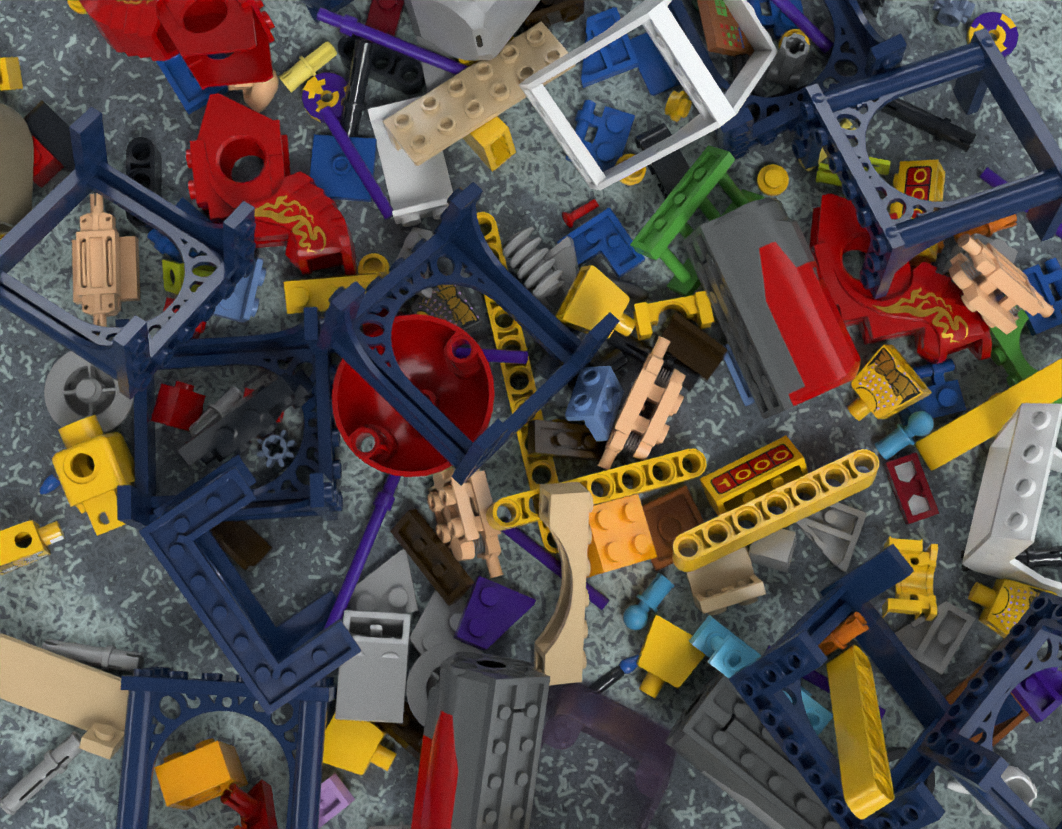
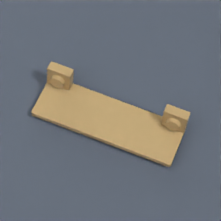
(472, 96)
(65, 692)

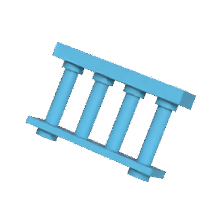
(731, 654)

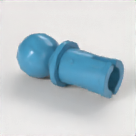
(919, 424)
(637, 616)

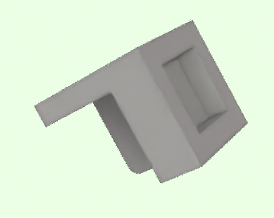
(774, 550)

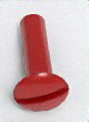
(569, 218)

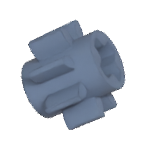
(953, 11)
(280, 458)

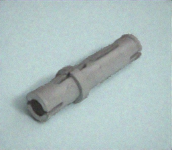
(103, 657)
(54, 762)

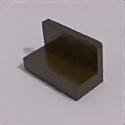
(693, 347)
(241, 543)

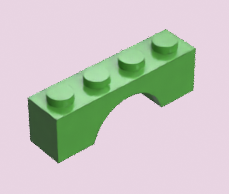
(1007, 352)

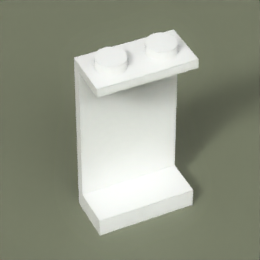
(412, 189)

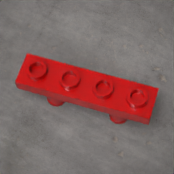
(254, 807)

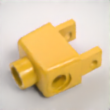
(95, 488)

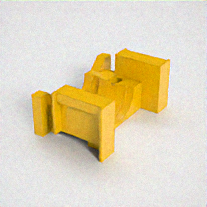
(693, 307)
(918, 584)

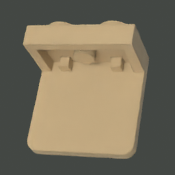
(724, 581)

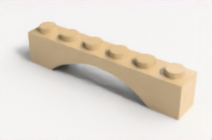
(560, 646)

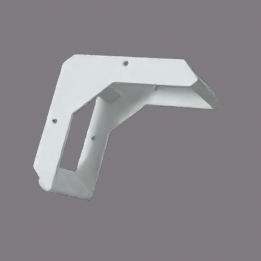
(687, 66)
(1014, 495)

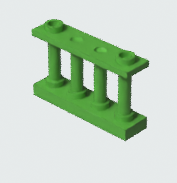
(679, 207)

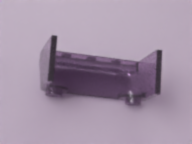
(588, 711)

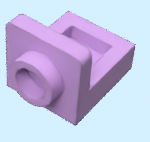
(333, 799)

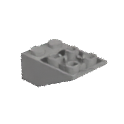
(375, 679)

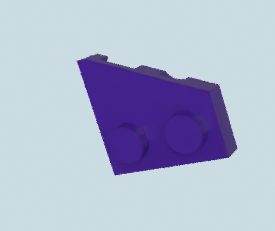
(490, 613)
(1040, 693)

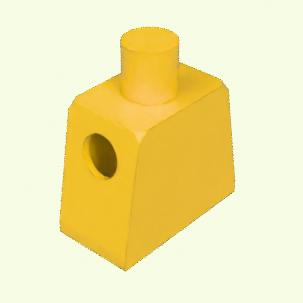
(492, 143)
(591, 300)
(666, 656)
(356, 745)

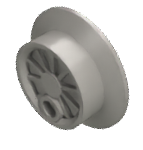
(82, 390)
(426, 674)

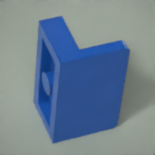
(653, 66)

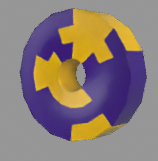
(999, 25)
(317, 87)

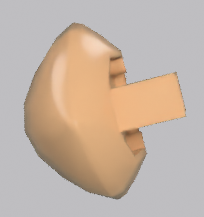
(258, 94)

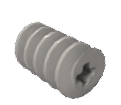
(532, 263)

